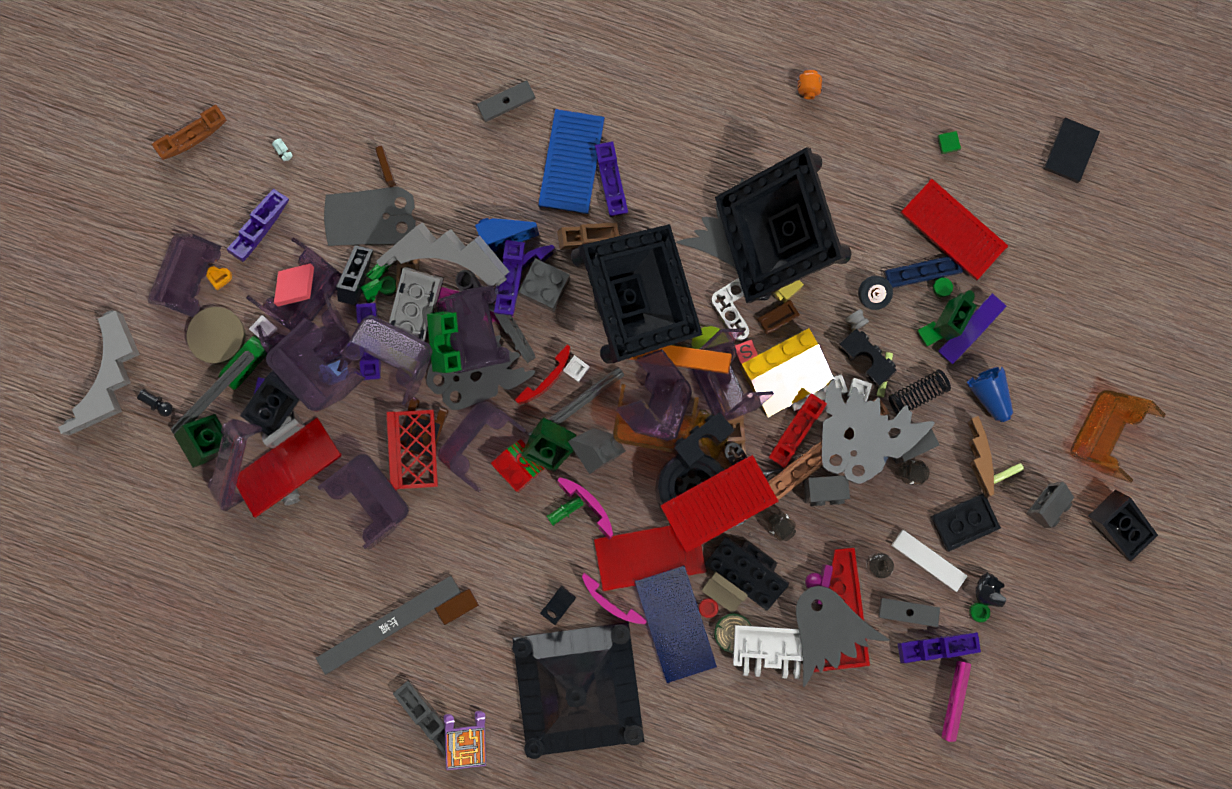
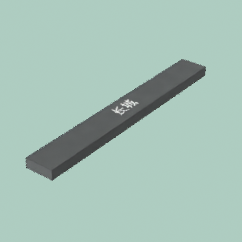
(388, 625)

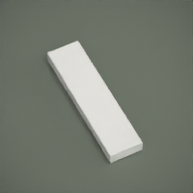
(929, 560)

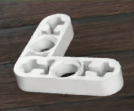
(729, 299)

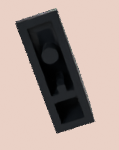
(354, 275)

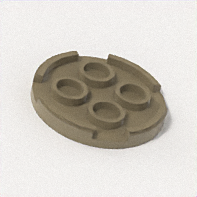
(215, 335)

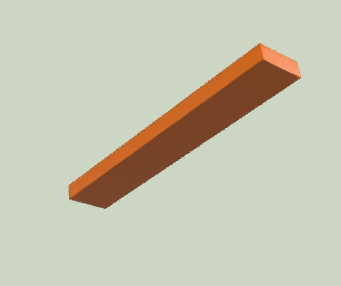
(696, 358)

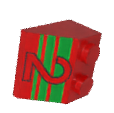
(515, 468)

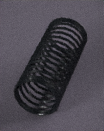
(945, 388)

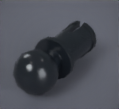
(163, 408)

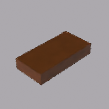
(385, 166)
(778, 317)
(457, 606)

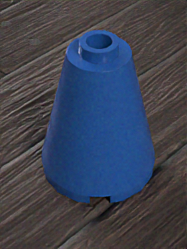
(993, 393)

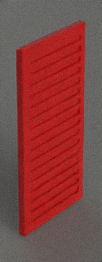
(954, 229)
(286, 467)
(719, 503)
(643, 555)

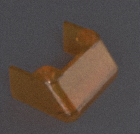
(1104, 426)
(625, 435)

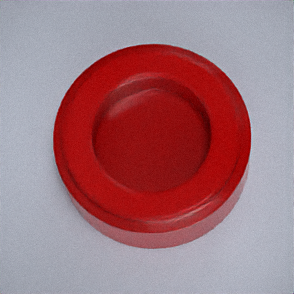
(708, 608)

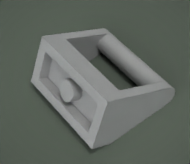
(288, 428)

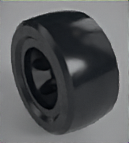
(666, 480)

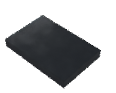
(1071, 150)
(965, 522)

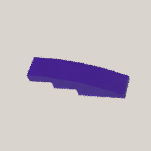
(258, 225)
(978, 323)
(939, 647)

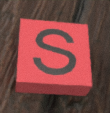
(745, 351)

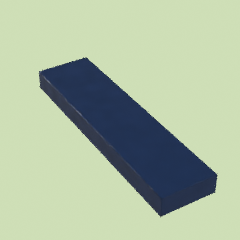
(922, 272)

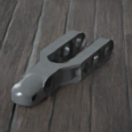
(467, 280)

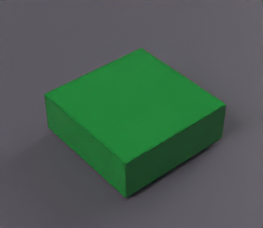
(949, 142)
(928, 334)

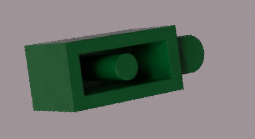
(956, 315)

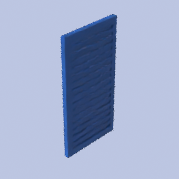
(571, 161)

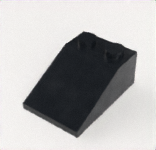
(270, 404)
(1123, 524)

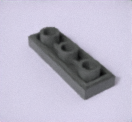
(516, 96)
(919, 614)

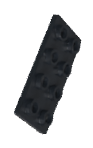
(749, 571)

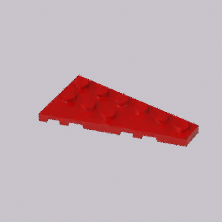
(846, 584)

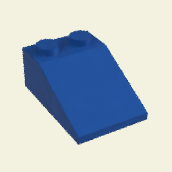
(497, 231)

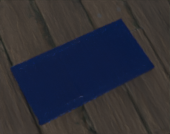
(675, 624)

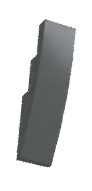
(422, 713)

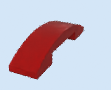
(529, 395)
(797, 430)

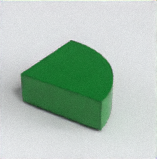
(370, 290)

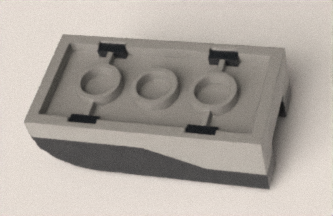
(415, 299)

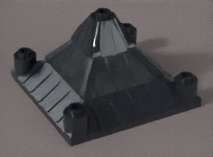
(780, 226)
(639, 292)
(578, 689)

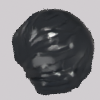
(989, 591)

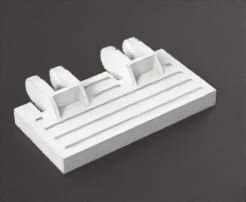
(772, 644)

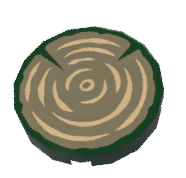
(725, 630)

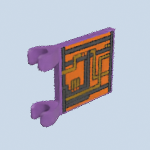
(466, 744)

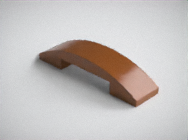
(190, 135)

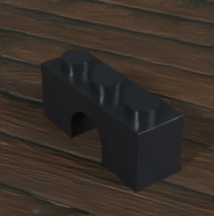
(857, 345)
(688, 449)

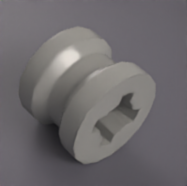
(857, 320)

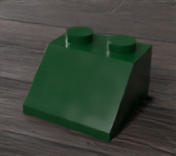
(200, 440)
(548, 445)

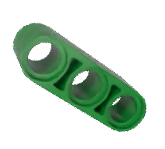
(255, 347)

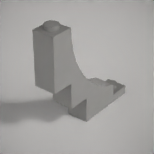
(422, 244)
(101, 400)

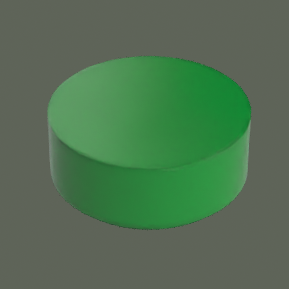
(388, 286)
(942, 287)
(979, 612)

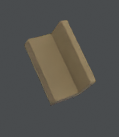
(724, 592)

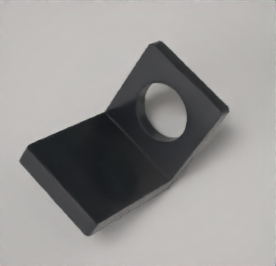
(558, 605)

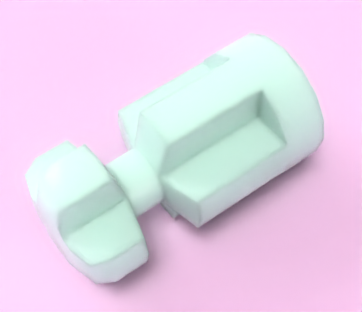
(281, 148)

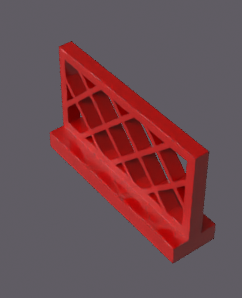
(394, 448)

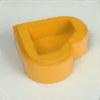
(219, 277)

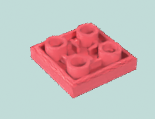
(294, 285)

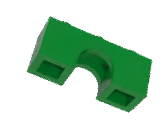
(444, 357)

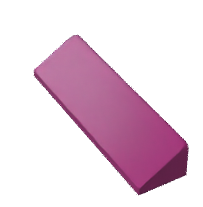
(956, 701)

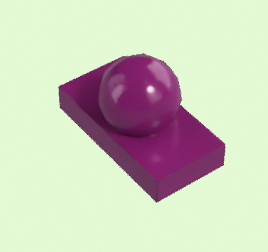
(816, 579)

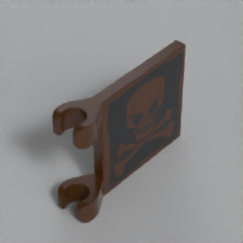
(415, 429)

